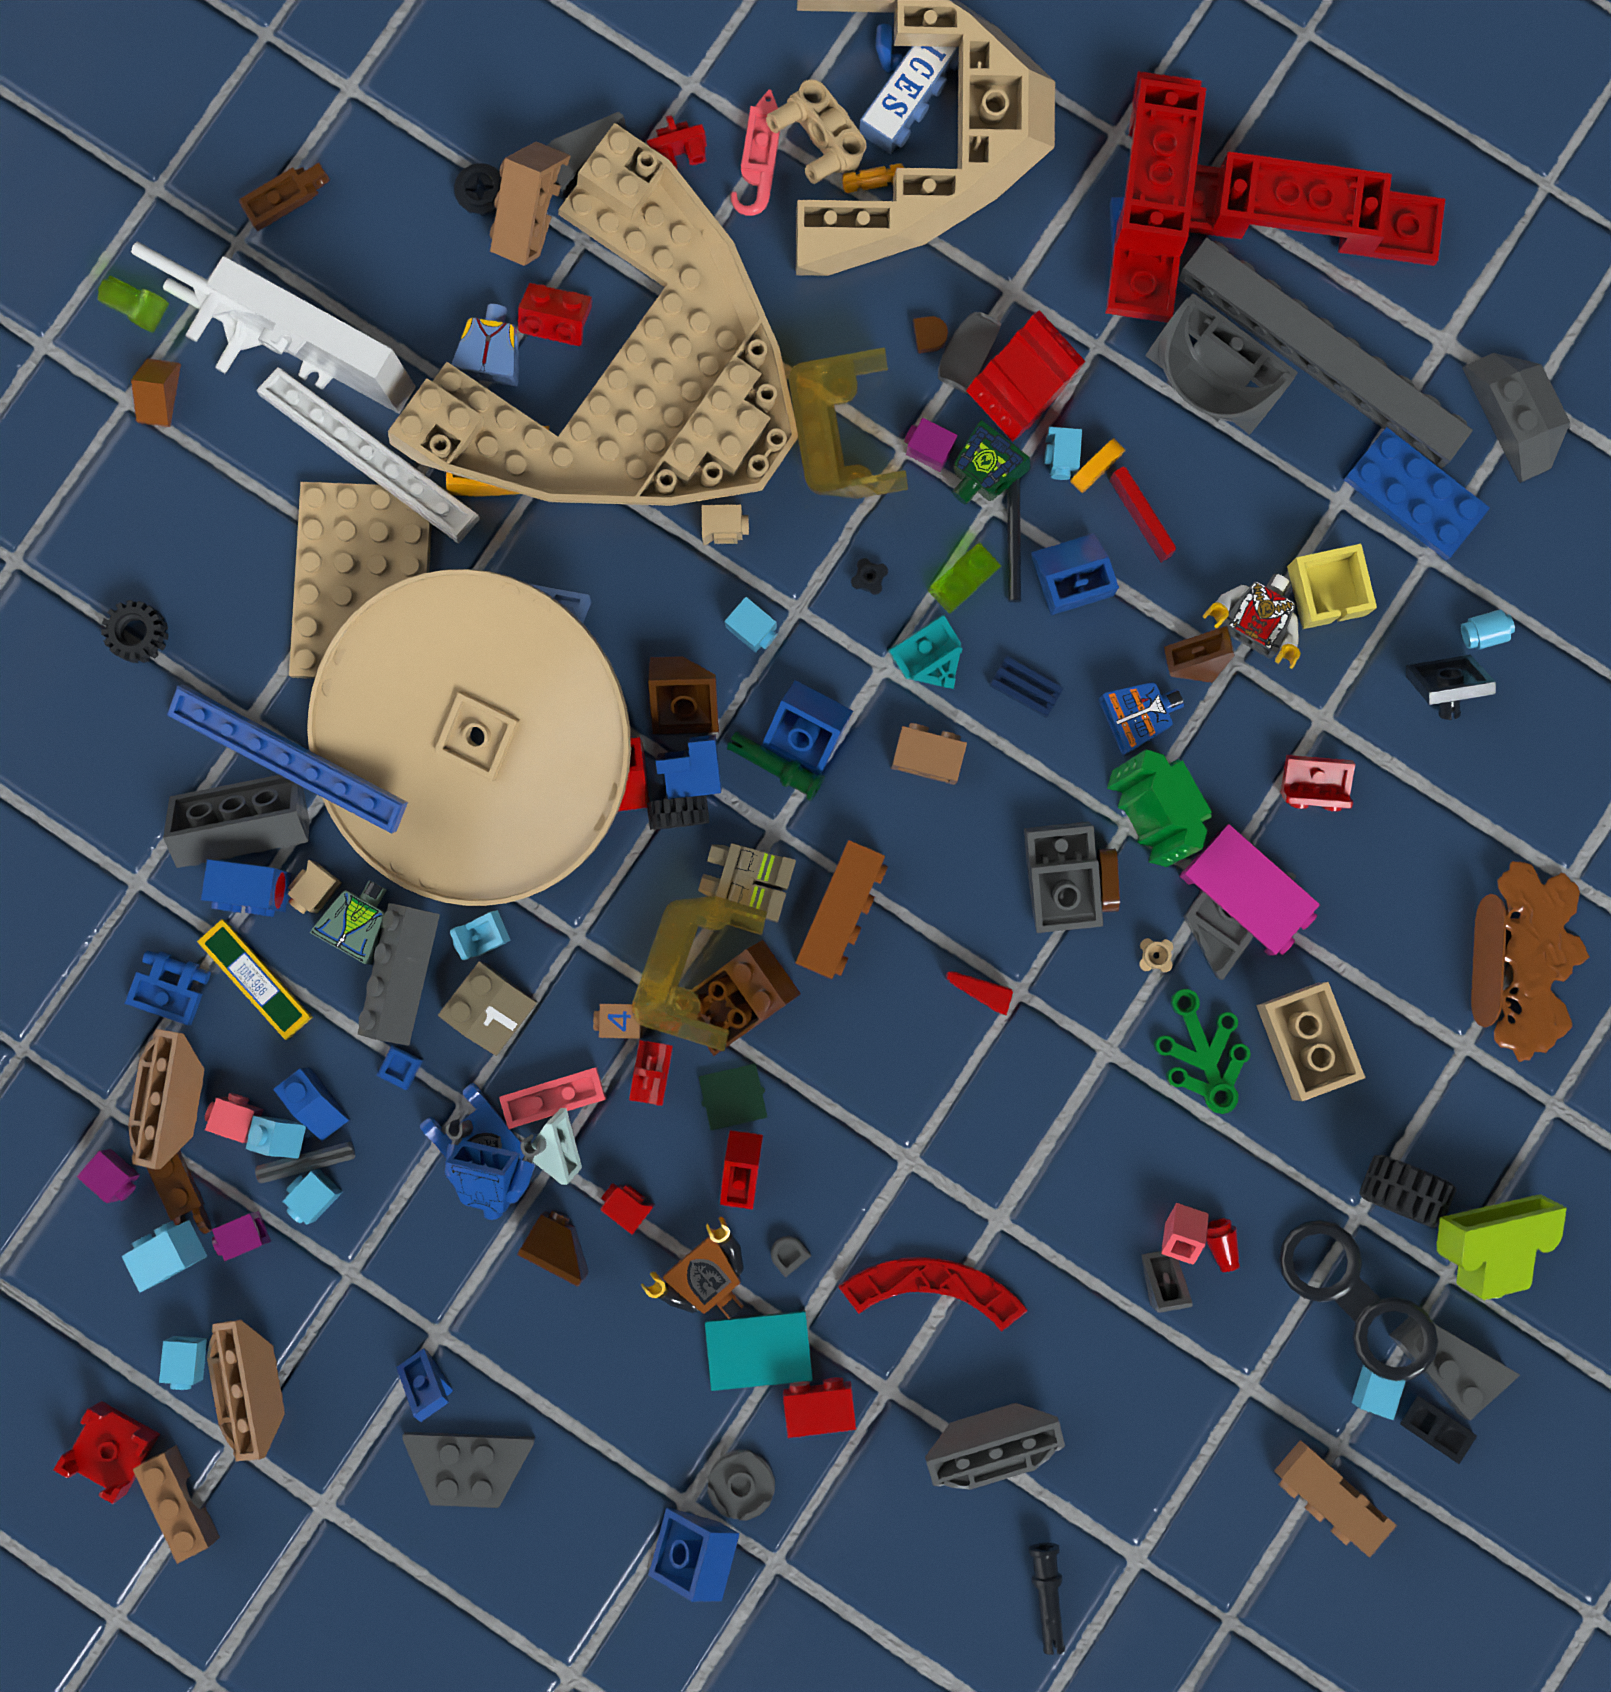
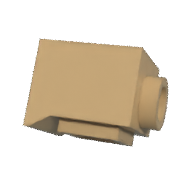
(723, 524)
(312, 888)

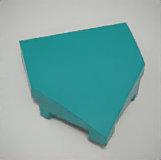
(929, 654)

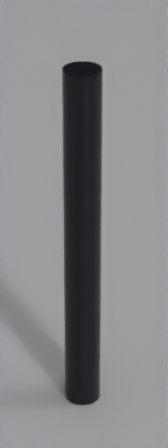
(1014, 542)

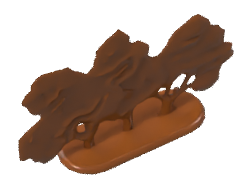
(1537, 952)

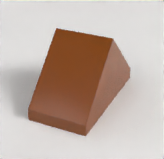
(155, 391)

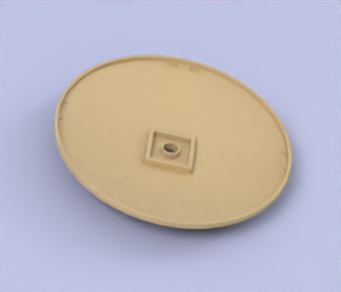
(400, 711)

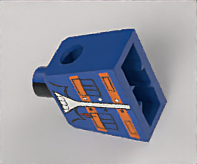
(1139, 714)

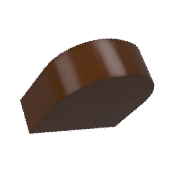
(930, 334)

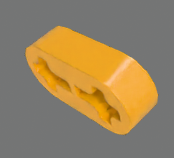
(1098, 465)

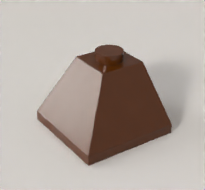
(682, 696)
(556, 1247)

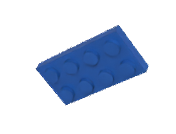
(1416, 494)

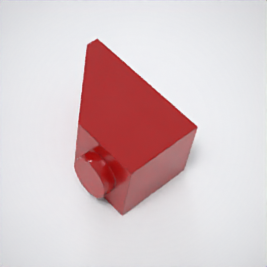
(741, 1169)

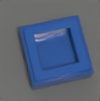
(399, 1067)

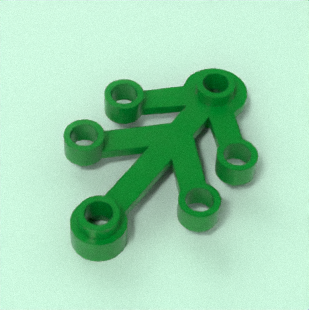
(1206, 1056)

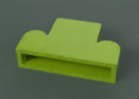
(1500, 1243)

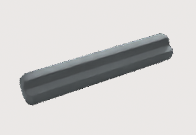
(306, 1162)

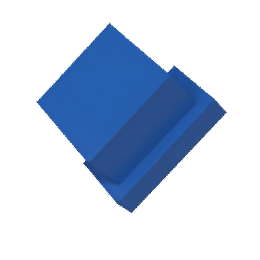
(692, 770)

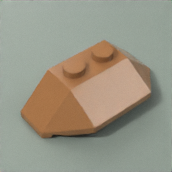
(164, 1099)
(245, 1388)

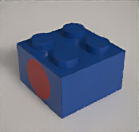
(248, 886)

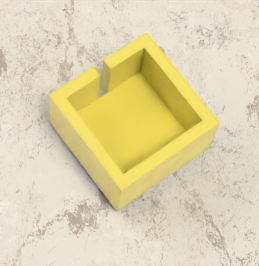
(1331, 586)

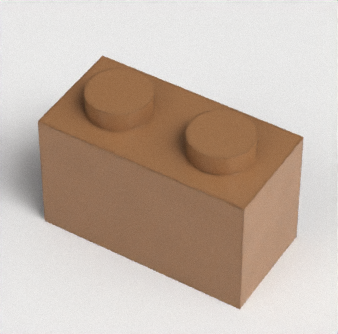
(929, 754)

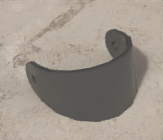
(968, 350)

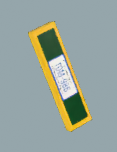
(254, 979)

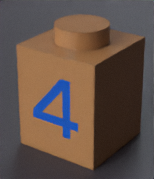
(616, 1022)

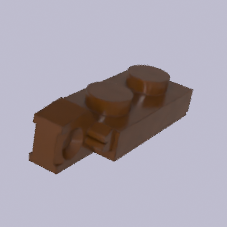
(283, 195)

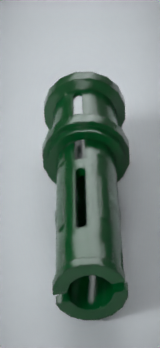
(790, 773)

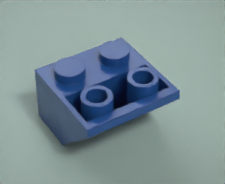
(1074, 573)

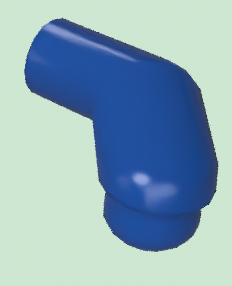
(884, 46)

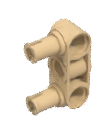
(827, 127)

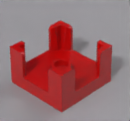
(108, 1450)

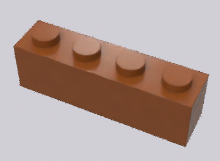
(840, 909)

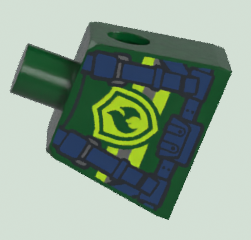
(988, 465)

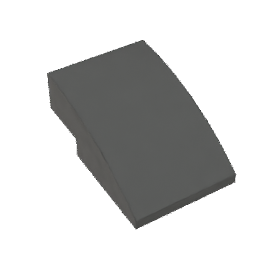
(1063, 877)

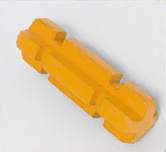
(869, 178)

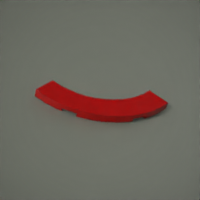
(937, 1277)

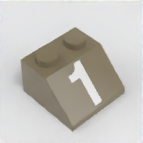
(487, 1008)

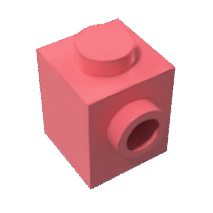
(231, 1117)
(1189, 1228)

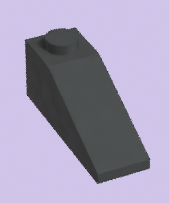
(580, 146)

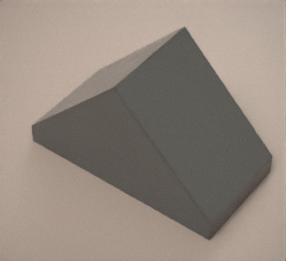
(1165, 1282)

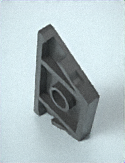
(1218, 933)
(466, 1467)

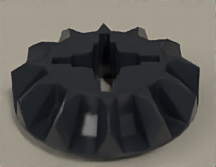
(469, 179)

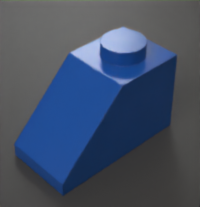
(311, 1103)

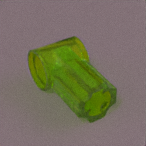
(140, 307)

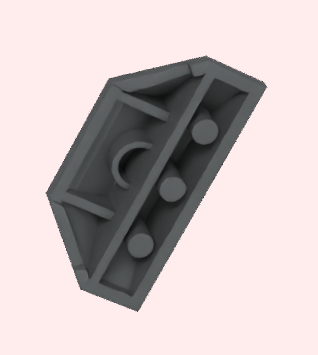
(1520, 411)
(993, 1446)

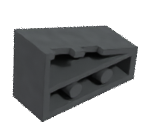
(1459, 1371)

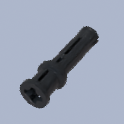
(1047, 1581)

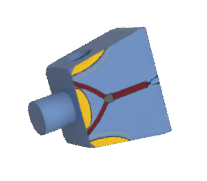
(489, 348)

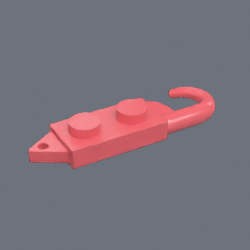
(758, 156)

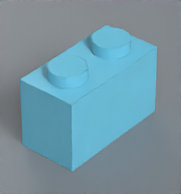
(164, 1255)

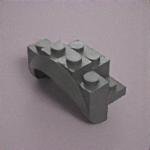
(1219, 366)

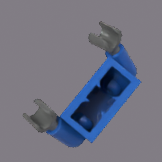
(485, 1174)

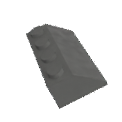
(235, 820)

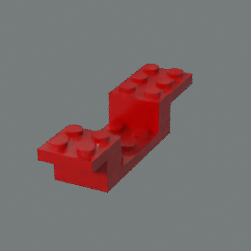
(1157, 196)
(1318, 201)

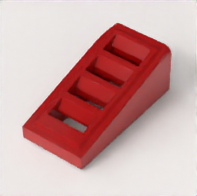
(989, 994)

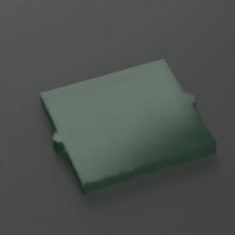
(733, 1096)

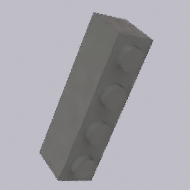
(398, 974)

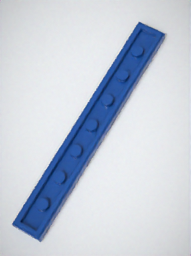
(287, 759)

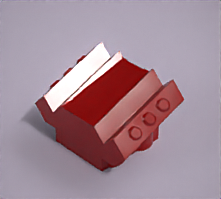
(1026, 376)

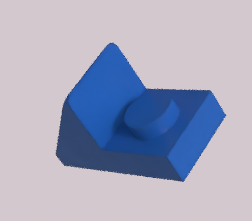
(423, 1384)

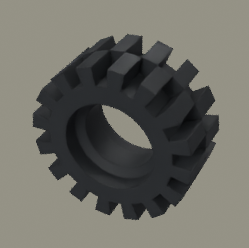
(115, 631)
(678, 812)

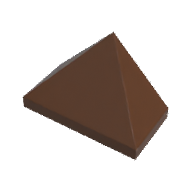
(1200, 656)

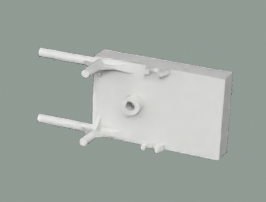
(265, 314)

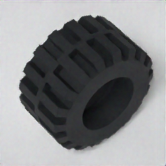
(1407, 1190)

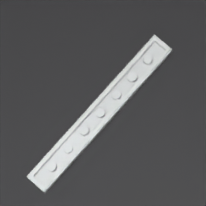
(368, 455)

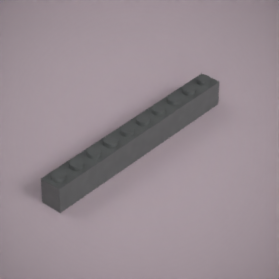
(1324, 352)

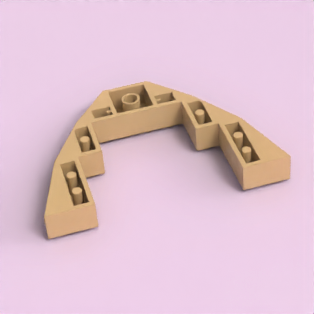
(1002, 134)

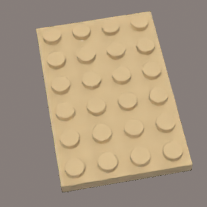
(348, 550)

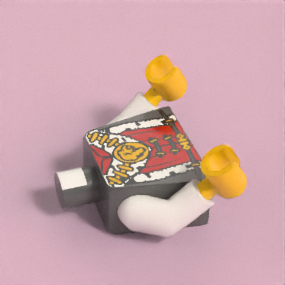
(1260, 618)

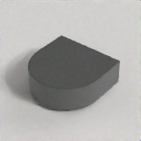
(788, 1254)

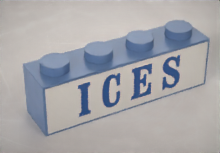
(907, 94)

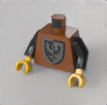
(704, 1276)

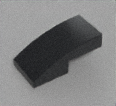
(1438, 1429)

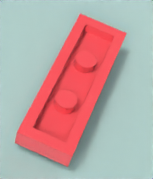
(547, 1098)

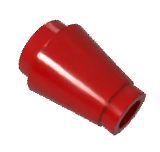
(1223, 1244)

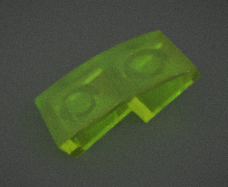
(964, 578)

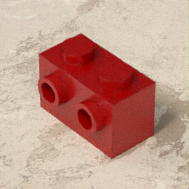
(819, 1408)

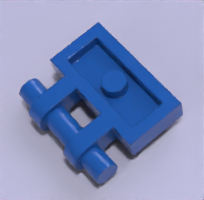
(165, 998)

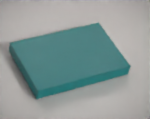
(758, 1350)

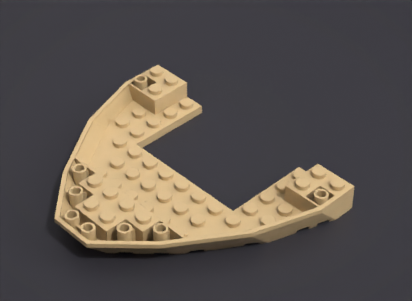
(685, 405)

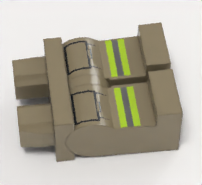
(741, 872)

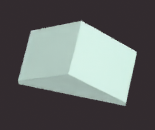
(561, 1153)

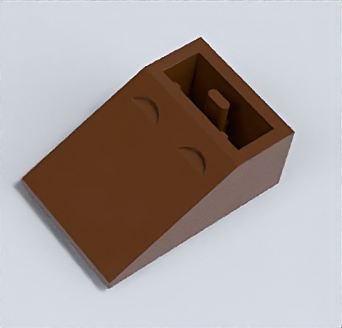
(744, 992)

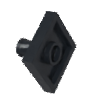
(1449, 682)

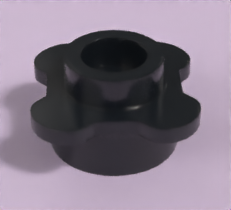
(869, 585)

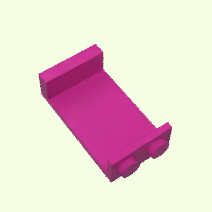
(1251, 890)

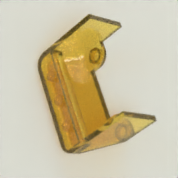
(815, 391)
(658, 998)

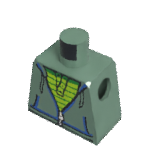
(354, 923)

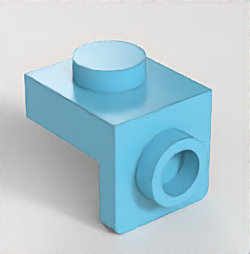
(479, 936)

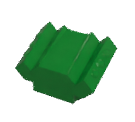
(1162, 806)

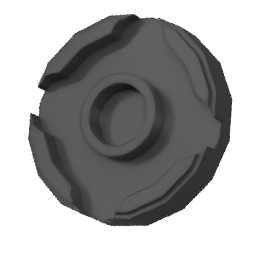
(741, 1484)

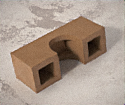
(181, 1522)

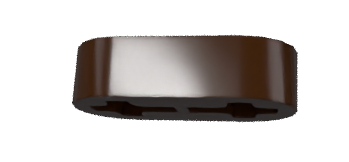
(1109, 879)

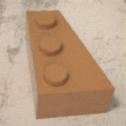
(523, 201)
(1333, 1498)

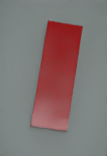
(1142, 514)

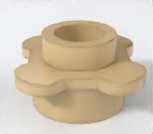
(1149, 948)

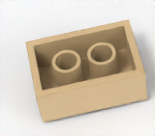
(1310, 1041)

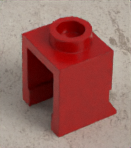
(625, 1206)

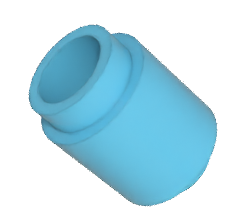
(1487, 630)

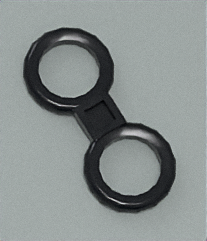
(1358, 1300)

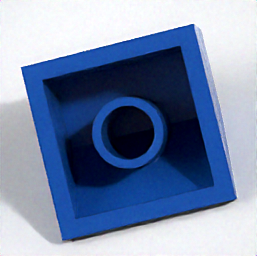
(807, 727)
(693, 1555)

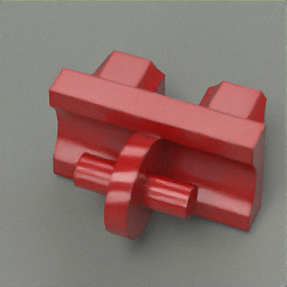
(680, 139)
(651, 1072)

